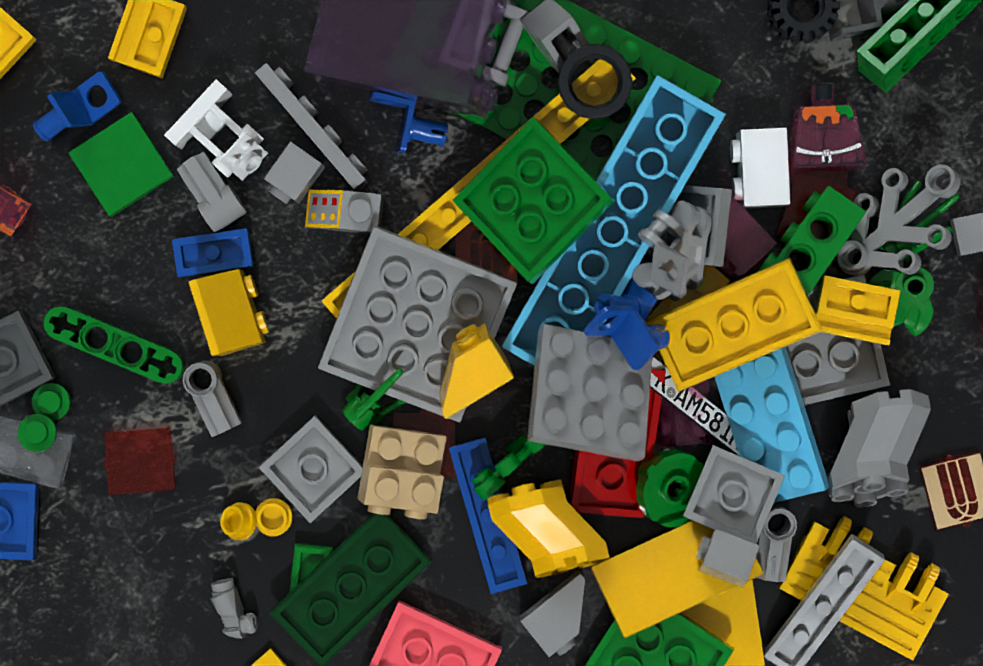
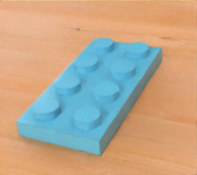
(773, 423)

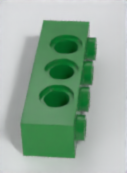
(909, 38)
(840, 218)

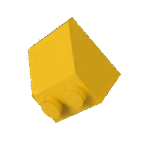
(229, 311)
(472, 369)

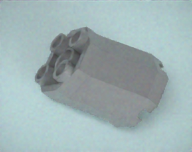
(878, 447)

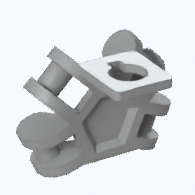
(683, 261)

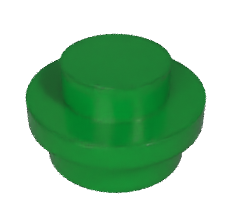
(51, 401)
(37, 433)

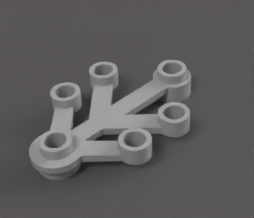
(893, 223)

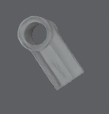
(216, 200)
(214, 402)
(775, 546)

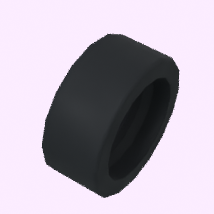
(620, 66)

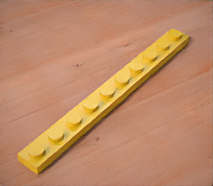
(446, 219)

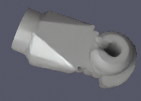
(230, 608)

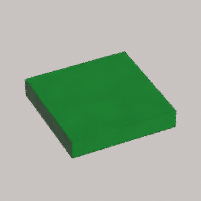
(121, 164)

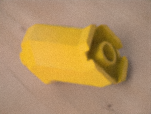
(547, 528)

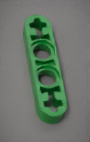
(113, 348)

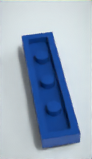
(496, 550)

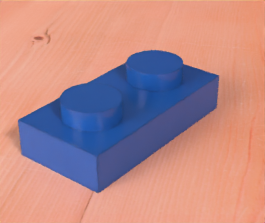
(213, 252)

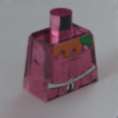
(825, 135)

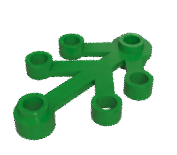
(490, 481)

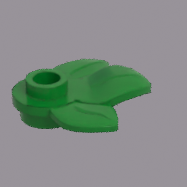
(913, 307)

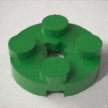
(655, 479)

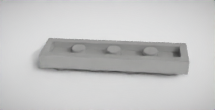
(303, 114)
(824, 603)

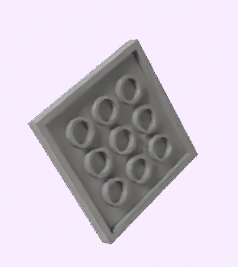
(406, 315)

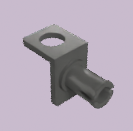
(871, 18)

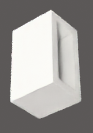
(761, 168)

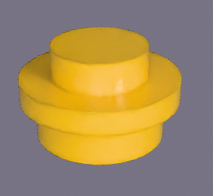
(273, 517)
(238, 521)

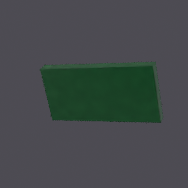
(350, 587)

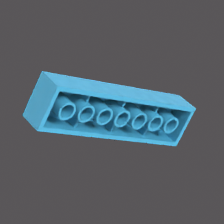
(643, 177)

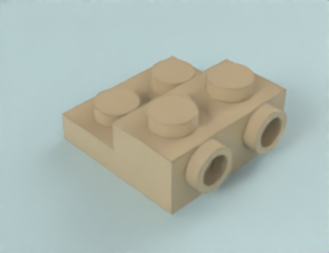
(402, 471)

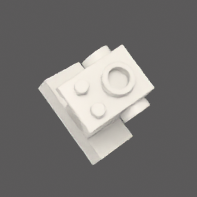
(205, 120)

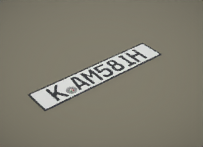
(713, 418)

